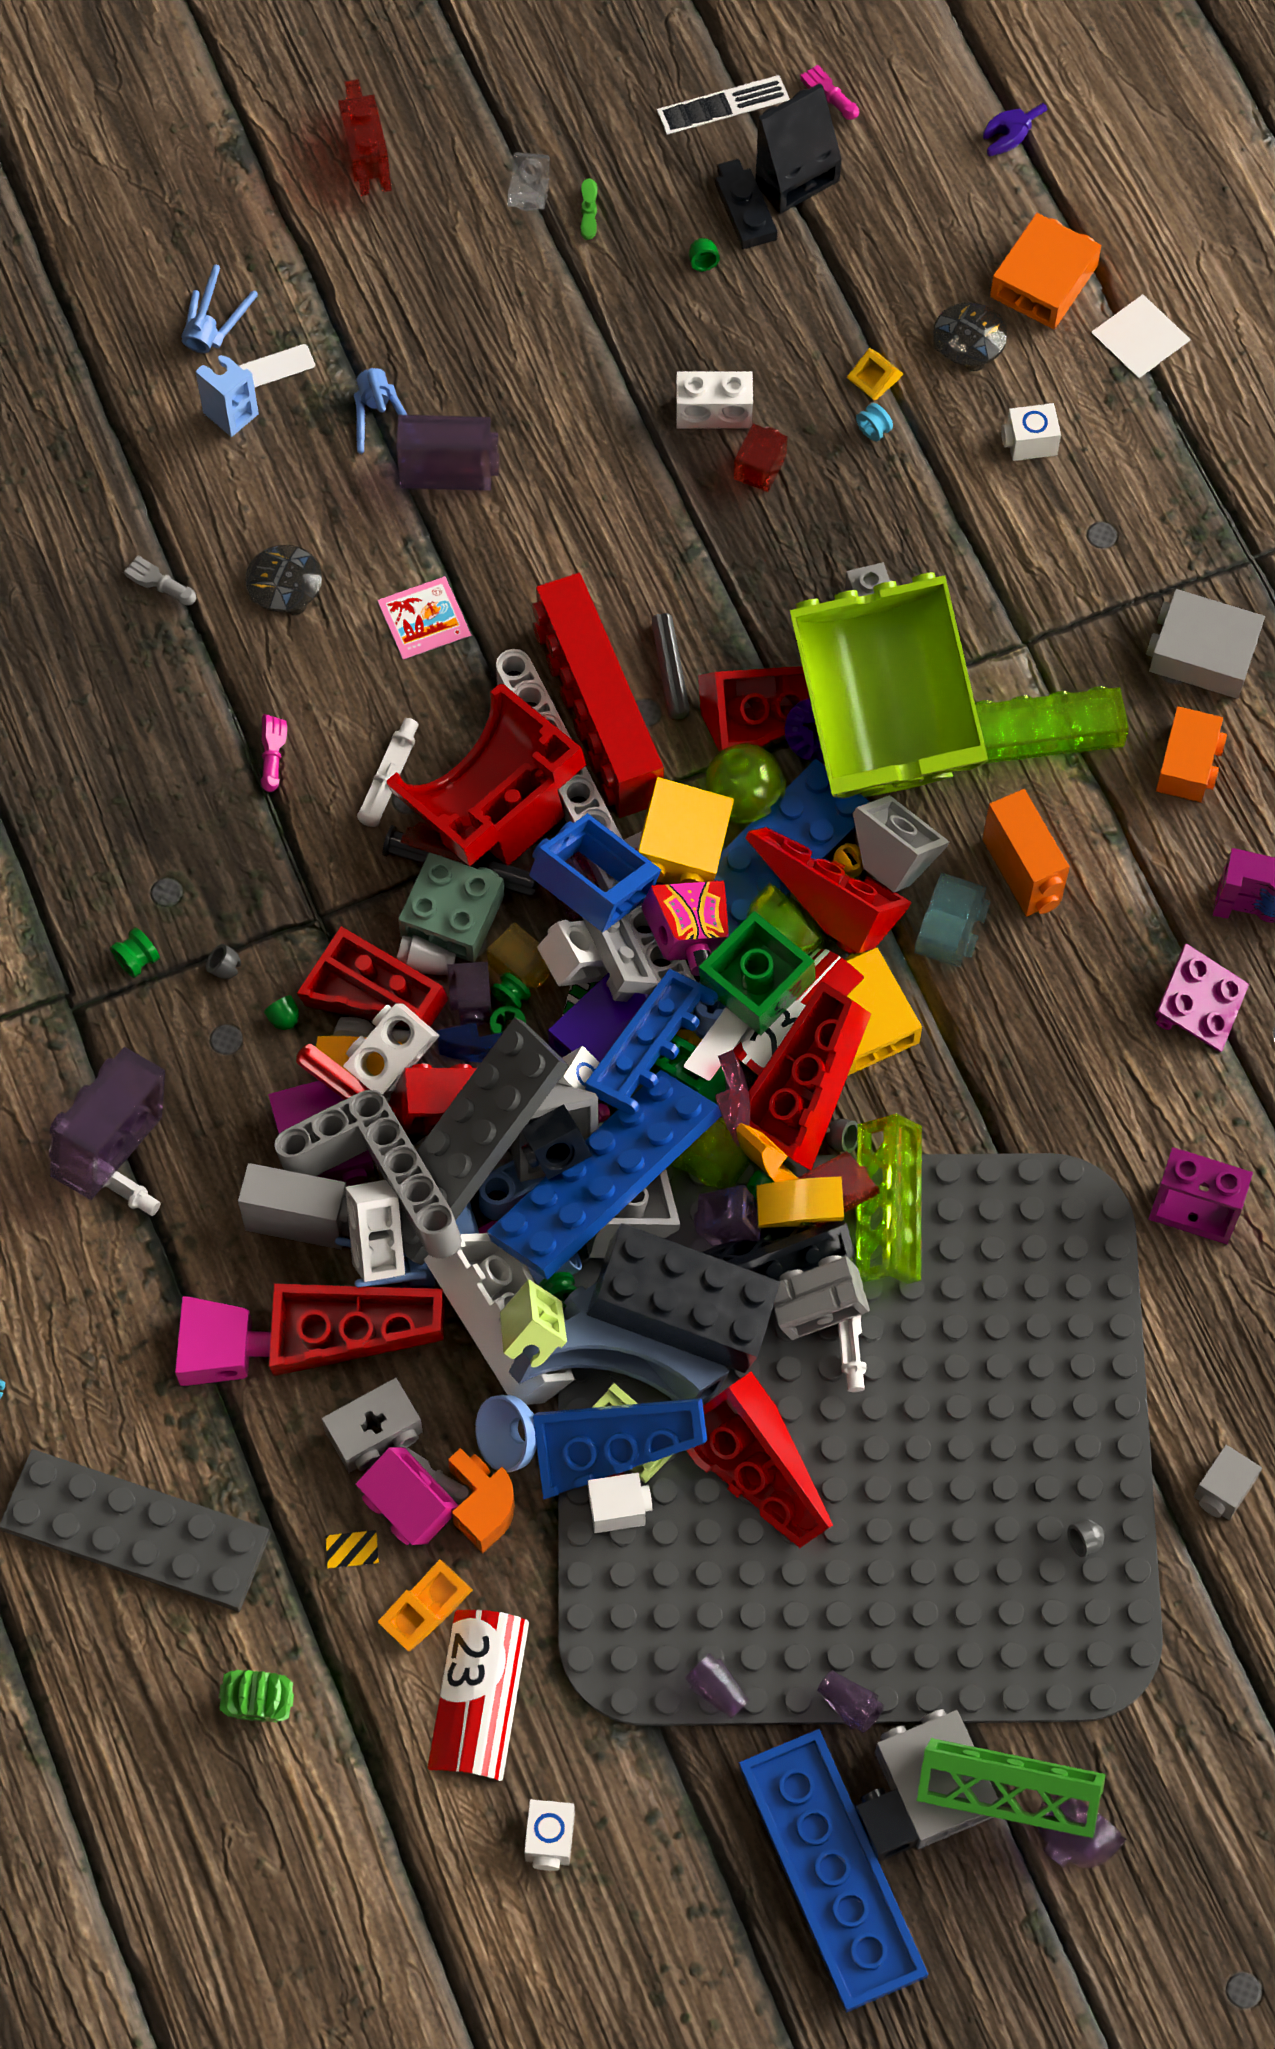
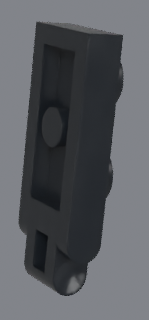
(744, 204)

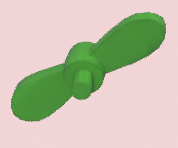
(589, 209)

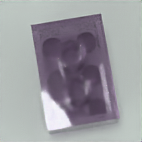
(106, 1122)

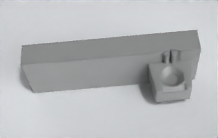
(623, 960)

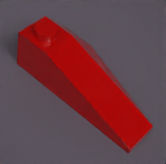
(750, 703)
(844, 907)
(760, 1461)

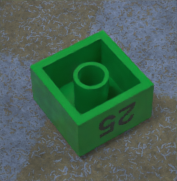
(757, 972)

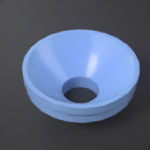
(499, 1435)

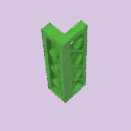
(1013, 1771)

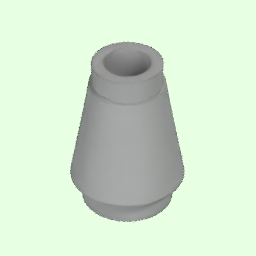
(424, 956)

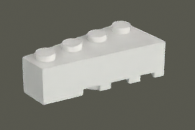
(479, 1285)

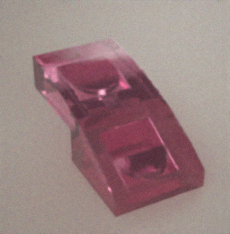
(735, 1101)

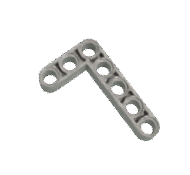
(370, 1124)

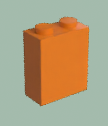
(1045, 270)
(1025, 853)

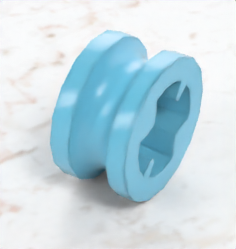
(874, 422)

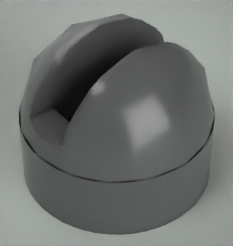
(223, 962)
(842, 1135)
(1085, 1537)

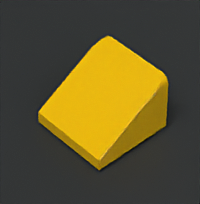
(874, 374)

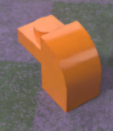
(491, 1505)

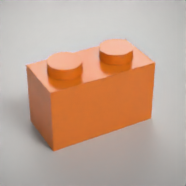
(1190, 754)

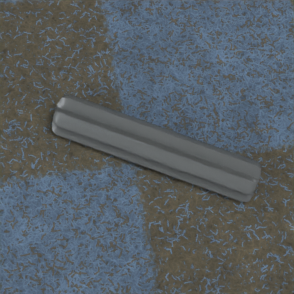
(670, 666)

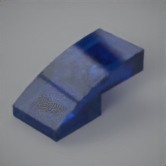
(464, 1043)

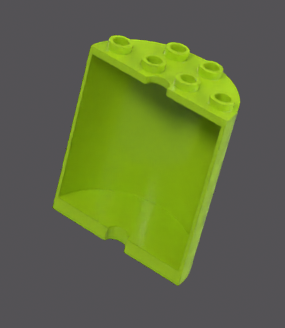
(889, 687)

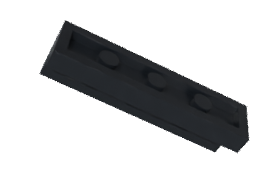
(799, 1251)

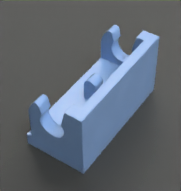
(227, 397)

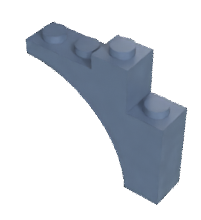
(612, 1348)

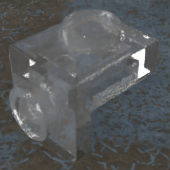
(529, 181)

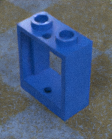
(609, 853)

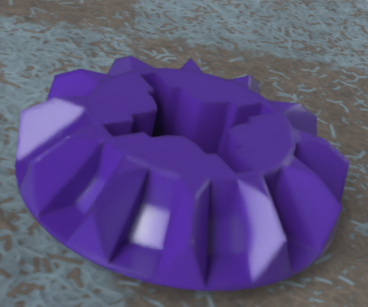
(798, 736)

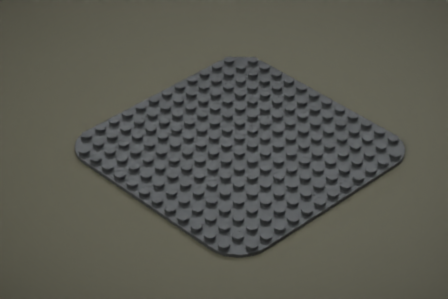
(984, 1429)

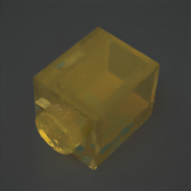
(518, 955)

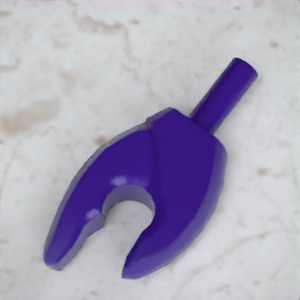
(1013, 125)

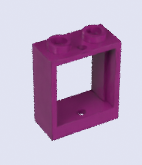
(1215, 1209)

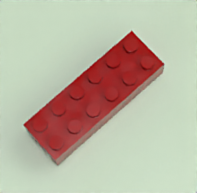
(597, 693)

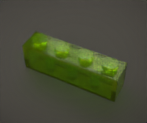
(1053, 724)

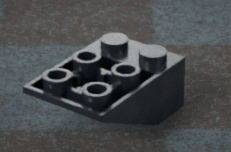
(797, 150)

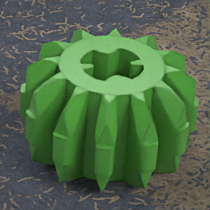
(256, 1696)

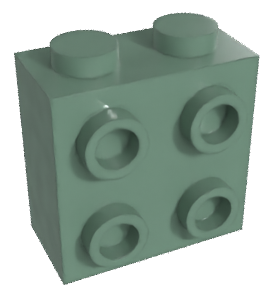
(452, 905)

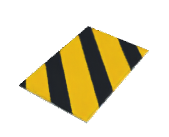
(352, 1549)

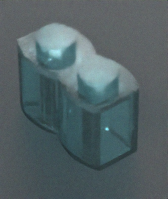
(951, 920)

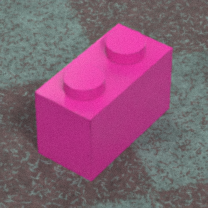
(406, 1496)

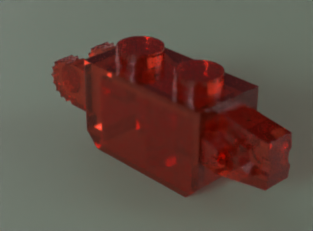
(364, 138)

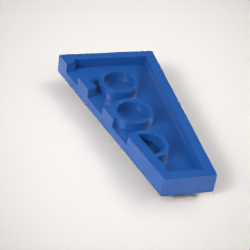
(612, 1439)

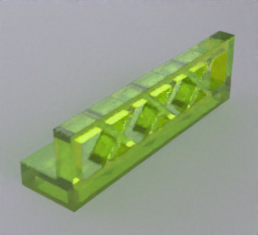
(899, 1197)

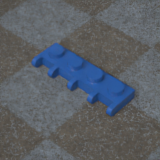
(646, 1039)

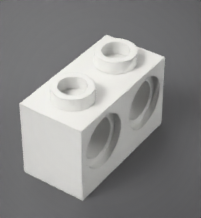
(714, 400)
(571, 954)
(395, 1055)
(375, 1230)

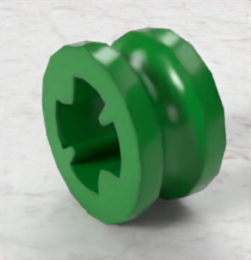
(510, 991)
(501, 1015)
(559, 1285)

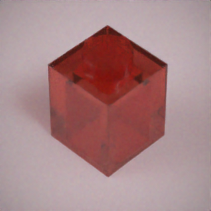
(760, 457)

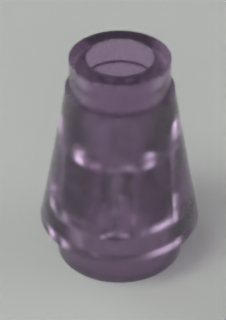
(717, 1686)
(852, 1702)

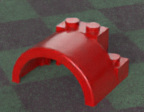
(503, 788)

